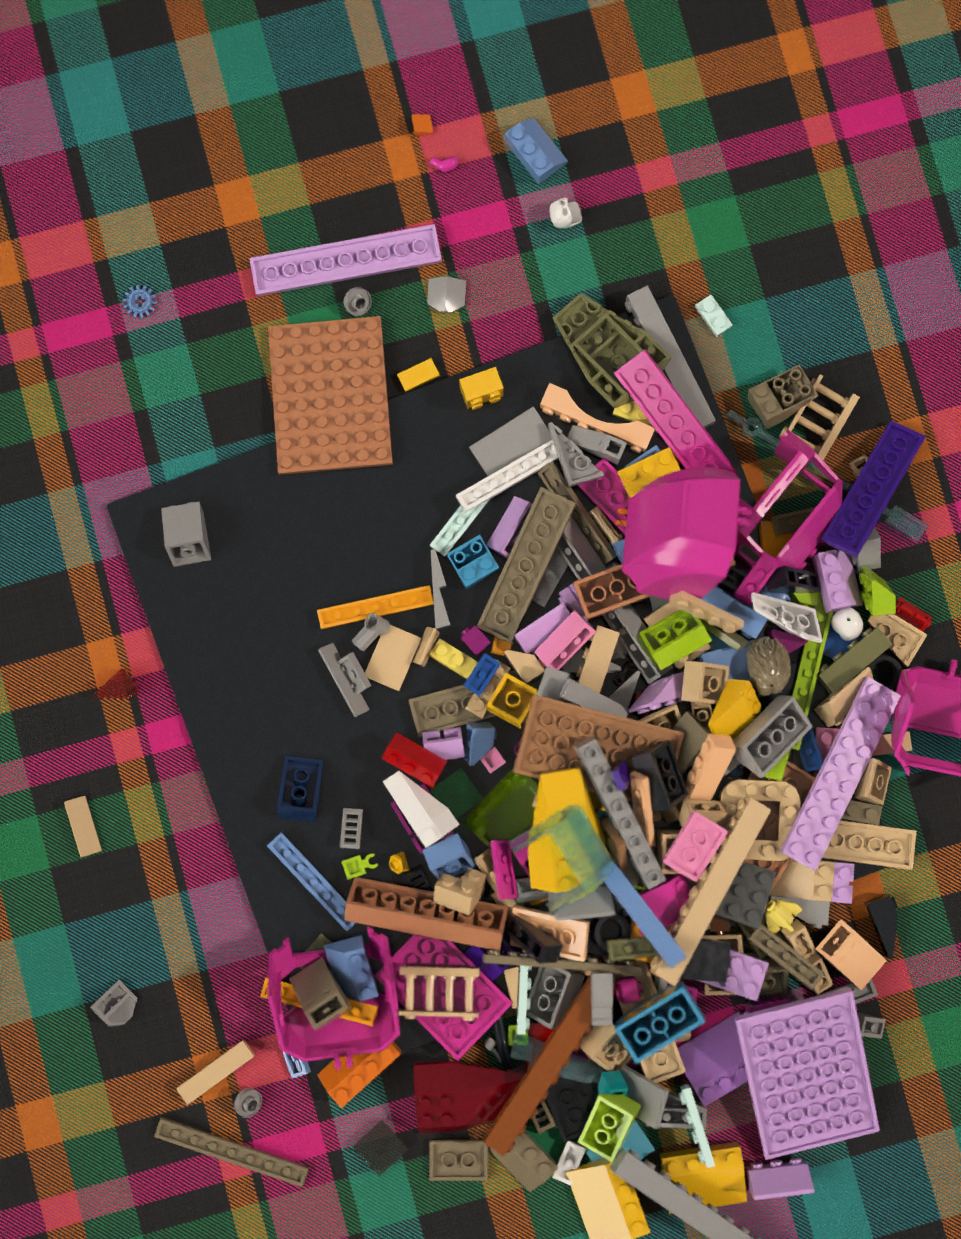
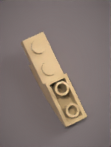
(485, 864)

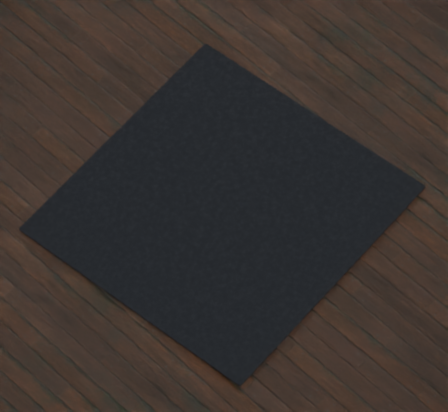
(248, 632)

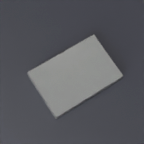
(647, 1094)

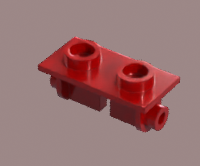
(912, 614)

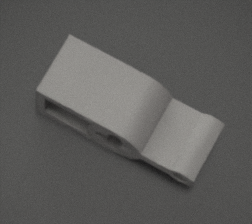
(601, 997)

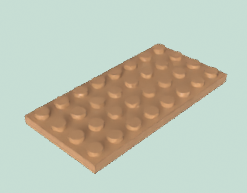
(556, 726)

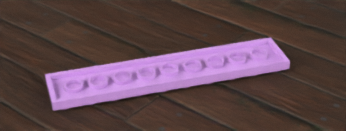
(345, 260)
(840, 773)

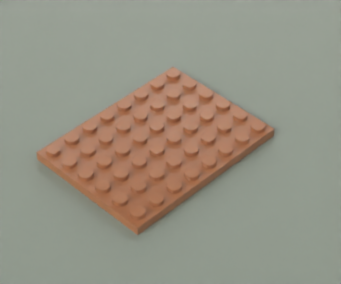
(330, 395)

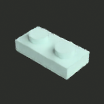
(713, 315)

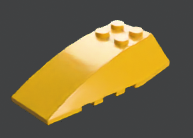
(555, 793)

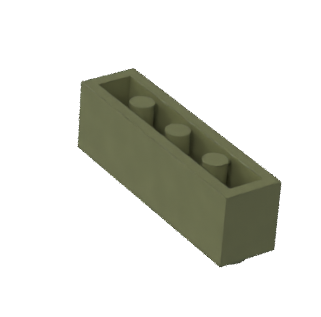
(853, 660)

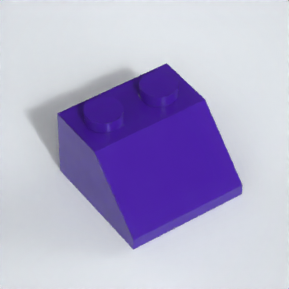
(490, 970)

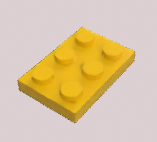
(647, 470)

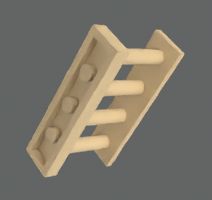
(837, 419)
(430, 974)

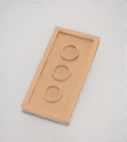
(570, 933)

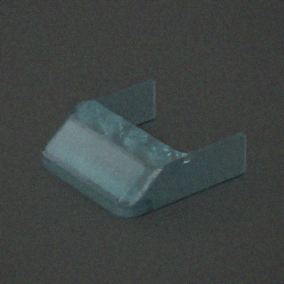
(579, 847)

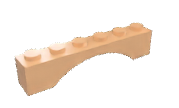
(559, 402)

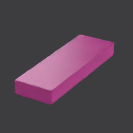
(756, 578)
(503, 869)

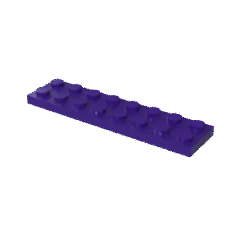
(873, 489)

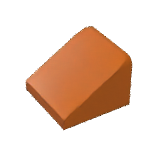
(422, 124)

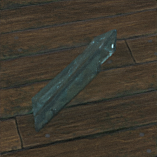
(578, 1068)

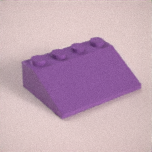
(714, 1061)

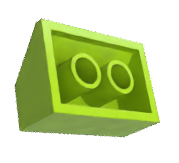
(675, 638)
(609, 1125)

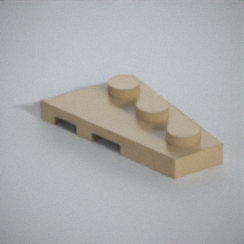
(903, 636)

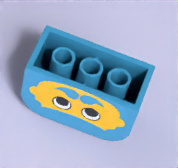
(658, 1021)

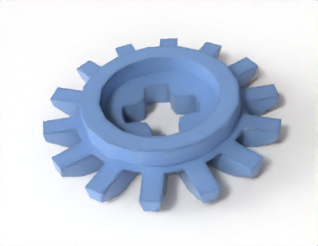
(133, 296)

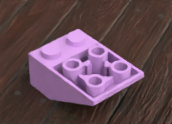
(658, 692)

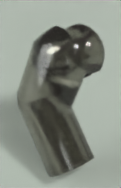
(626, 671)

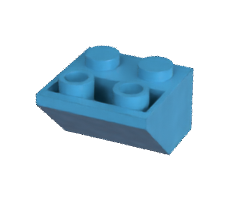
(473, 561)

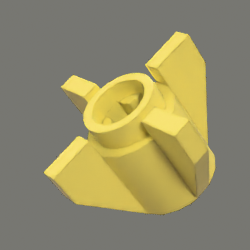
(779, 914)

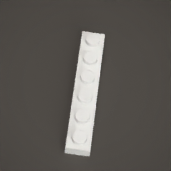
(507, 476)

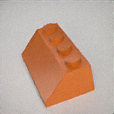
(348, 1082)

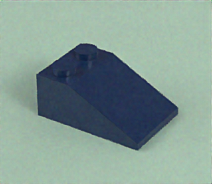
(299, 789)

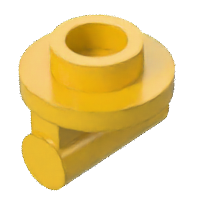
(398, 863)

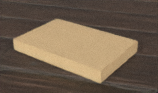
(392, 657)

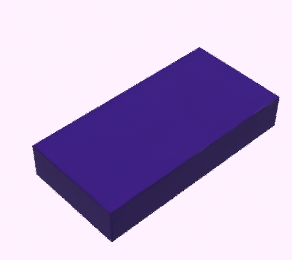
(621, 775)

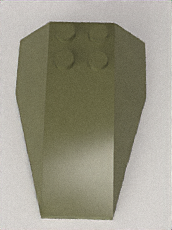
(604, 344)

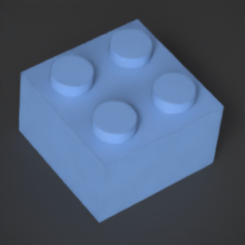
(449, 857)

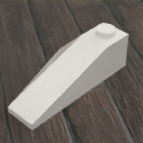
(789, 616)
(424, 812)

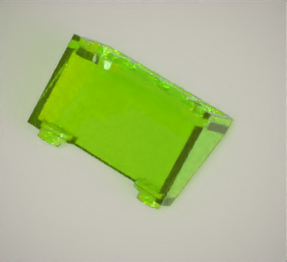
(505, 810)

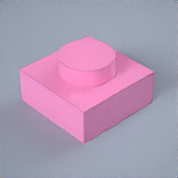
(492, 760)

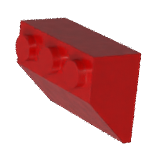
(414, 759)

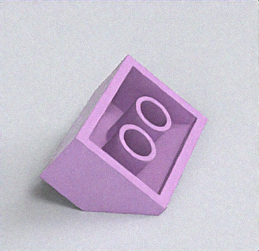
(509, 527)
(837, 580)
(537, 632)
(779, 1179)

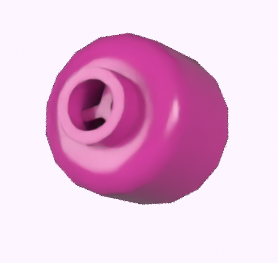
(628, 990)

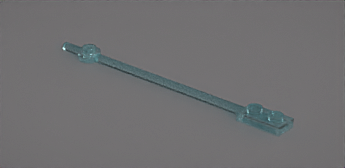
(896, 518)

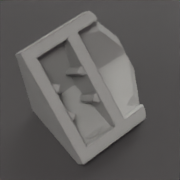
(446, 293)
(115, 1005)

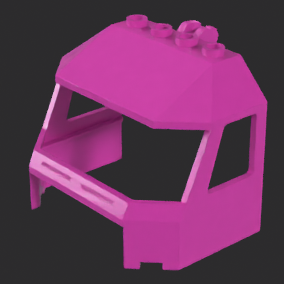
(809, 535)
(931, 704)
(341, 1036)

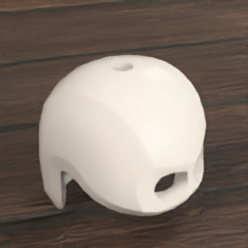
(565, 214)
(847, 629)

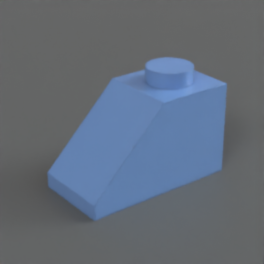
(478, 741)

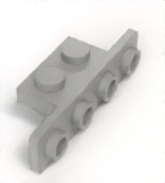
(348, 677)

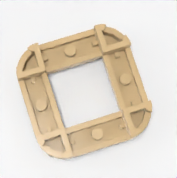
(765, 791)

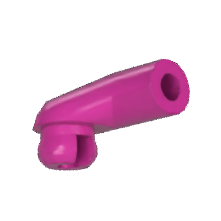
(445, 165)

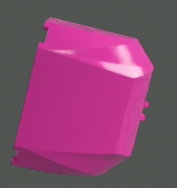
(683, 532)

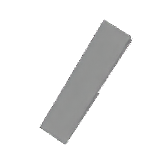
(438, 580)
(585, 697)

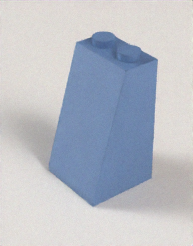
(729, 657)

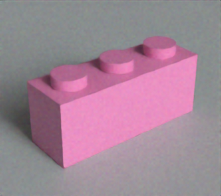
(565, 641)

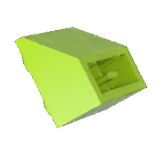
(876, 593)

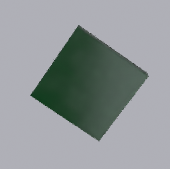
(457, 793)

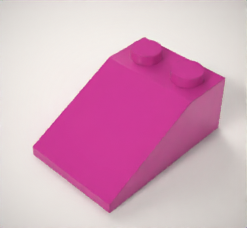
(667, 898)

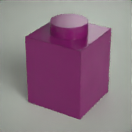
(475, 640)

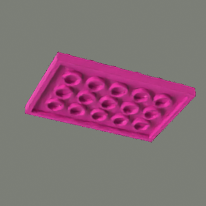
(451, 1032)

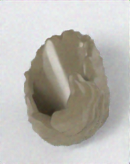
(768, 665)

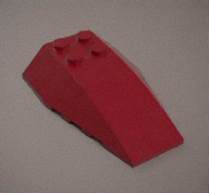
(460, 1095)

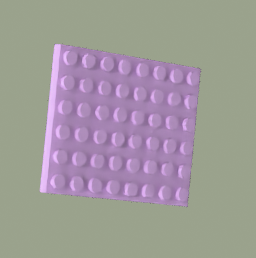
(807, 1073)

